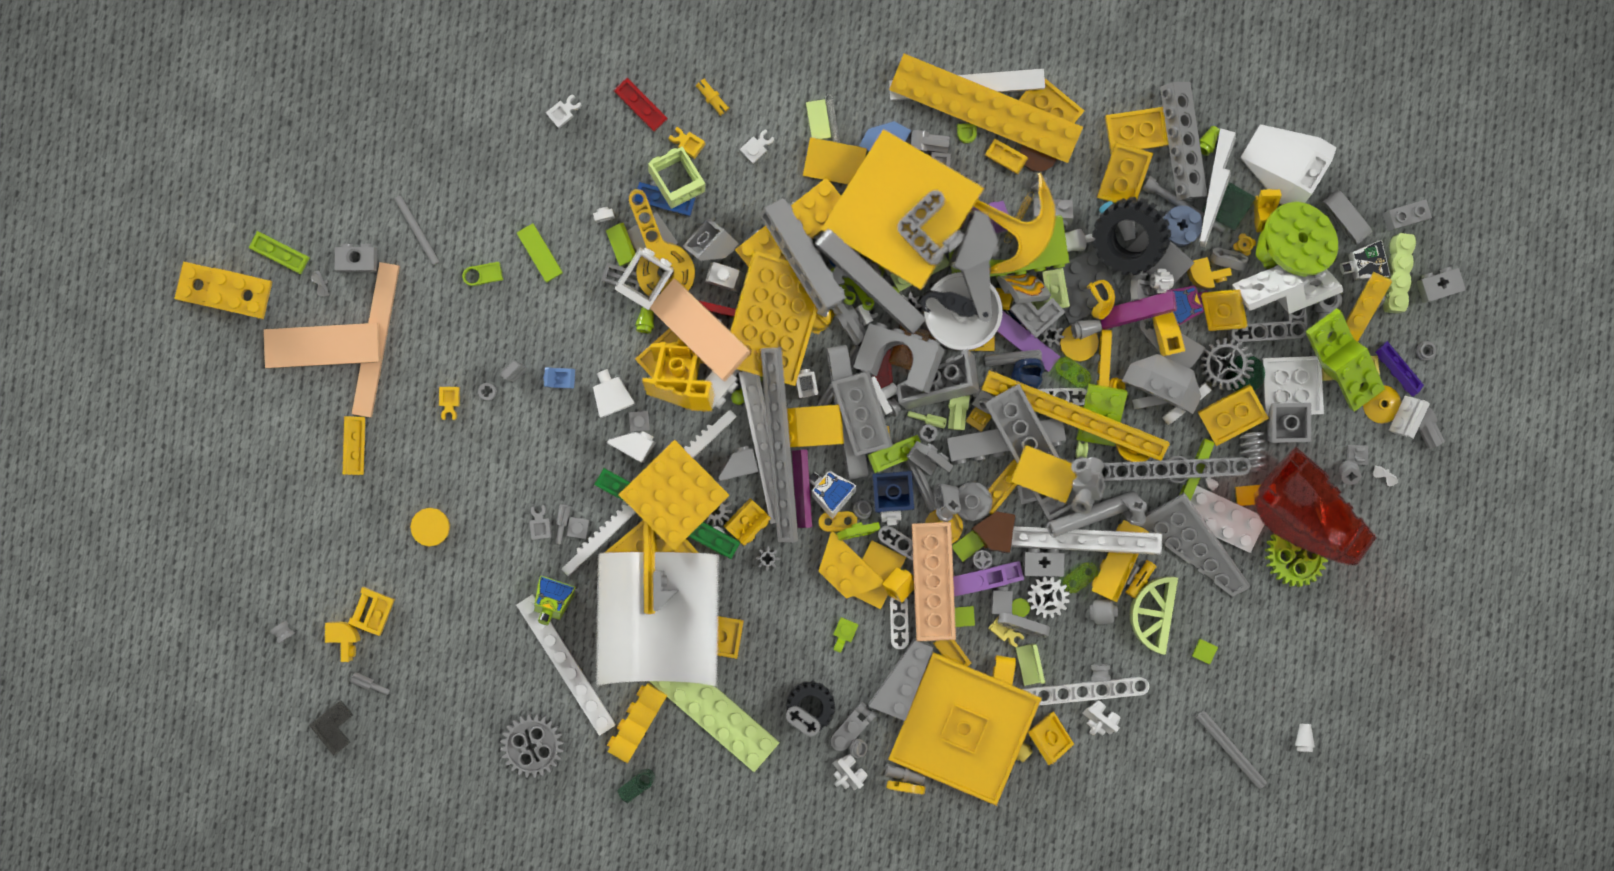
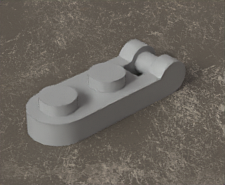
(851, 727)

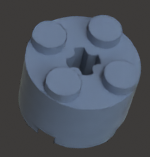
(1189, 220)

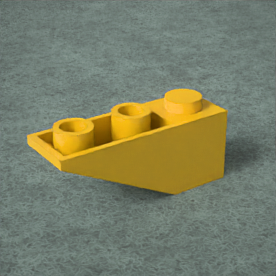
(1168, 334)

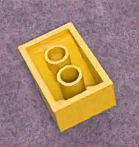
(815, 426)

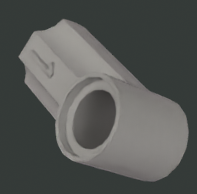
(928, 142)
(1430, 430)

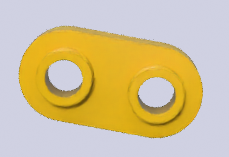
(837, 522)

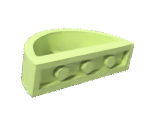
(1165, 614)

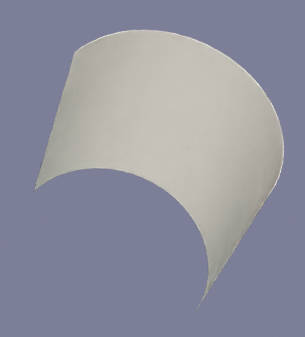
(662, 646)

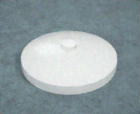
(957, 330)

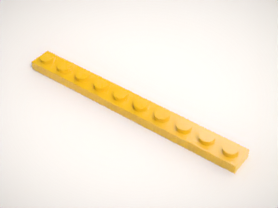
(1081, 417)

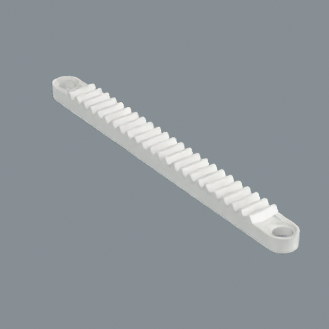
(623, 516)

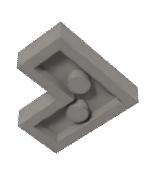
(1037, 320)

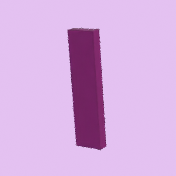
(1140, 310)
(802, 488)

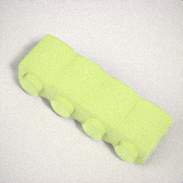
(1400, 266)

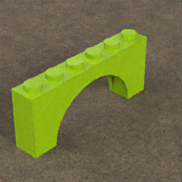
(1054, 254)

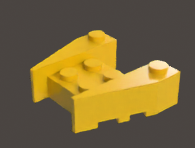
(677, 377)

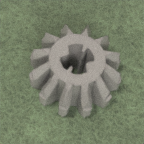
(719, 517)

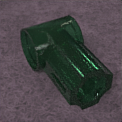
(636, 786)

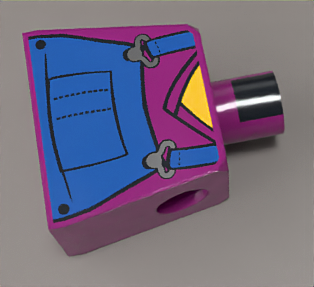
(1188, 303)

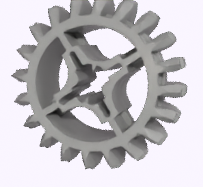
(1232, 356)

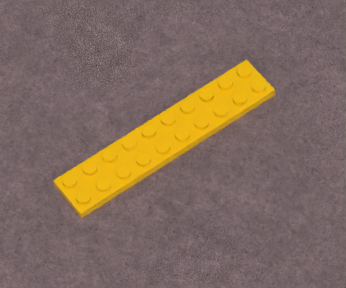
(985, 108)

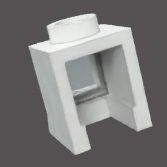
(806, 384)

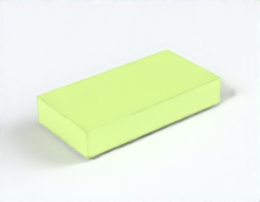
(818, 119)

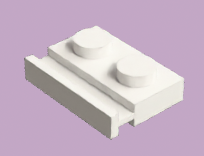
(1409, 417)

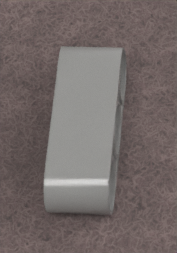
(1347, 216)

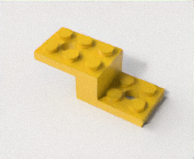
(223, 290)

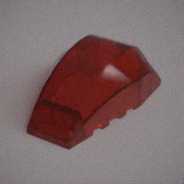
(1310, 512)

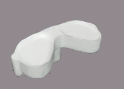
(1381, 472)
(1210, 483)

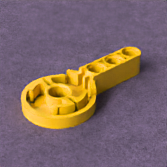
(661, 249)

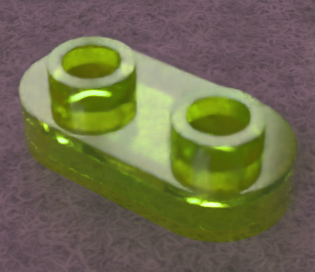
(1072, 372)
(1080, 577)

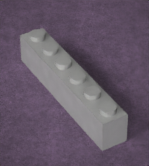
(802, 255)
(992, 442)

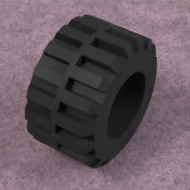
(819, 691)

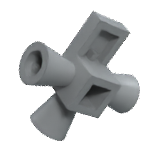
(1088, 483)

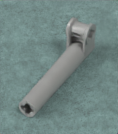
(1128, 504)

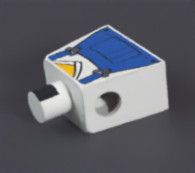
(831, 492)

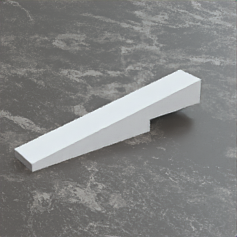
(1218, 183)

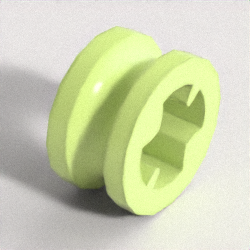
(1081, 449)

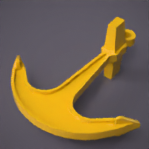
(1031, 236)

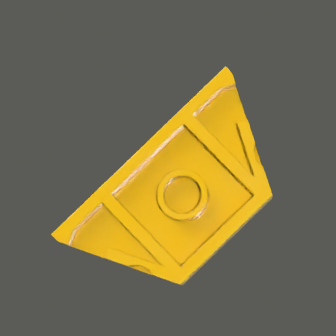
(846, 569)

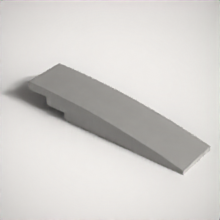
(1020, 428)

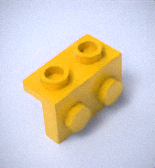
(747, 522)

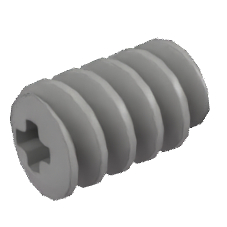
(1253, 451)

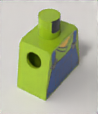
(552, 599)

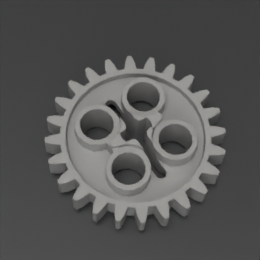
(515, 751)

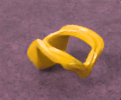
(1103, 307)

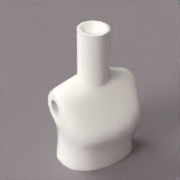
(1077, 240)

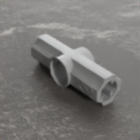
(849, 320)

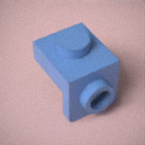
(559, 377)

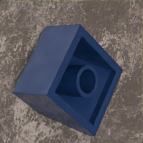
(893, 491)

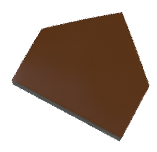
(996, 531)

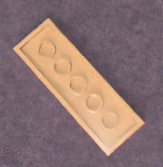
(699, 329)
(322, 345)
(933, 581)

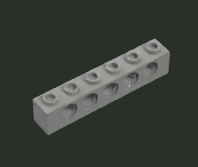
(1183, 141)

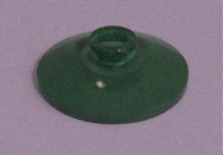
(1257, 376)

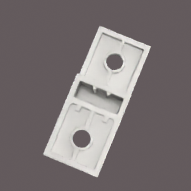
(1289, 289)

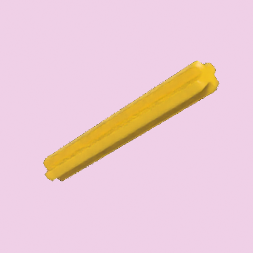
(649, 567)

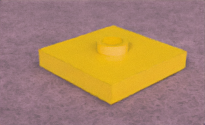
(1224, 310)
(1051, 738)

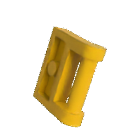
(377, 613)

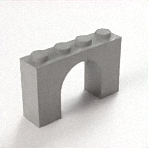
(925, 354)

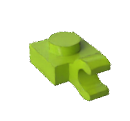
(845, 632)

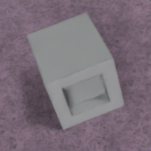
(1001, 600)

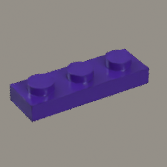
(1399, 369)

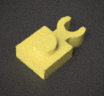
(1004, 633)

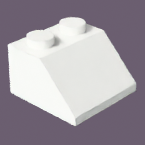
(634, 445)

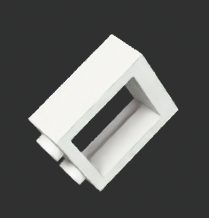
(632, 293)

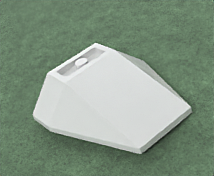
(1288, 161)

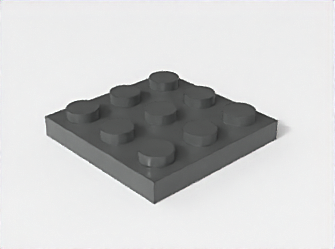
(1078, 275)

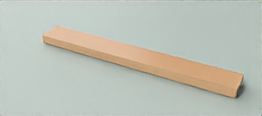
(381, 314)

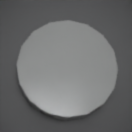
(974, 501)

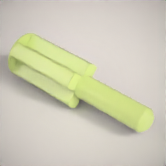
(929, 419)

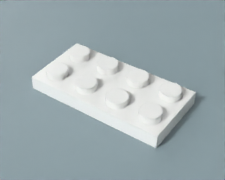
(1228, 519)

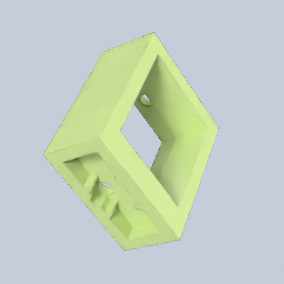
(685, 193)

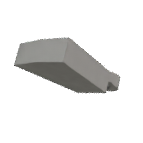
(1188, 357)

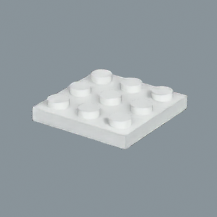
(1293, 382)

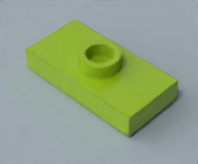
(858, 530)

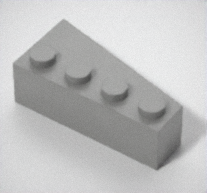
(953, 379)
(901, 684)

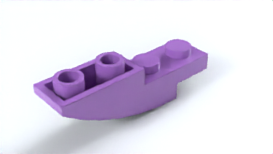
(987, 578)

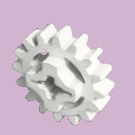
(1056, 602)

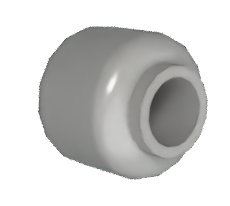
(1103, 611)

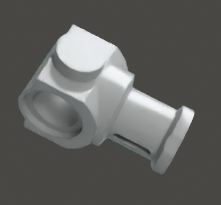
(1323, 309)

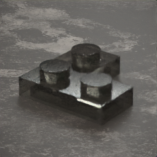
(327, 727)

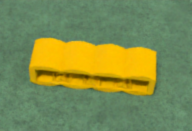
(637, 723)

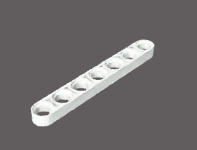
(1091, 690)

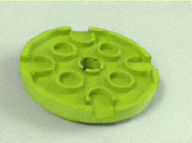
(1286, 248)

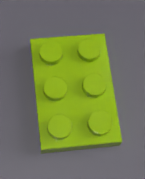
(1106, 402)

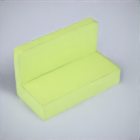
(1030, 664)

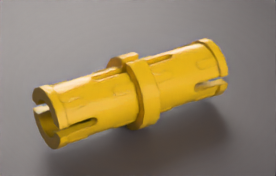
(712, 97)
(1147, 568)

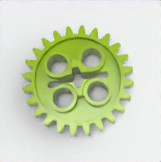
(1309, 567)

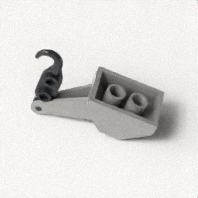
(972, 259)

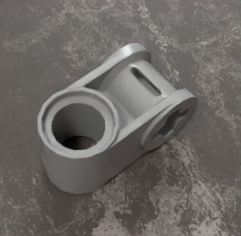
(946, 501)

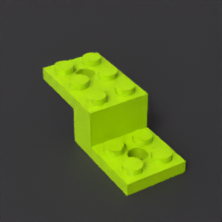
(1345, 360)

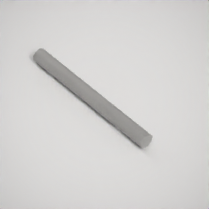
(416, 229)

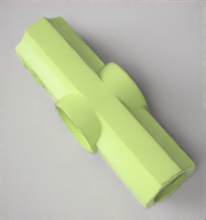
(957, 412)

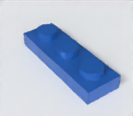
(657, 200)

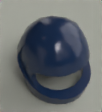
(1029, 376)

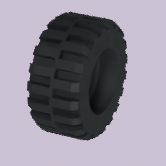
(1114, 253)

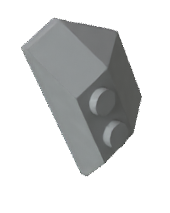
(1165, 381)

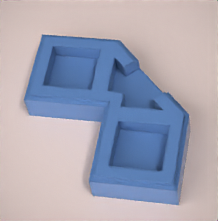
(873, 133)

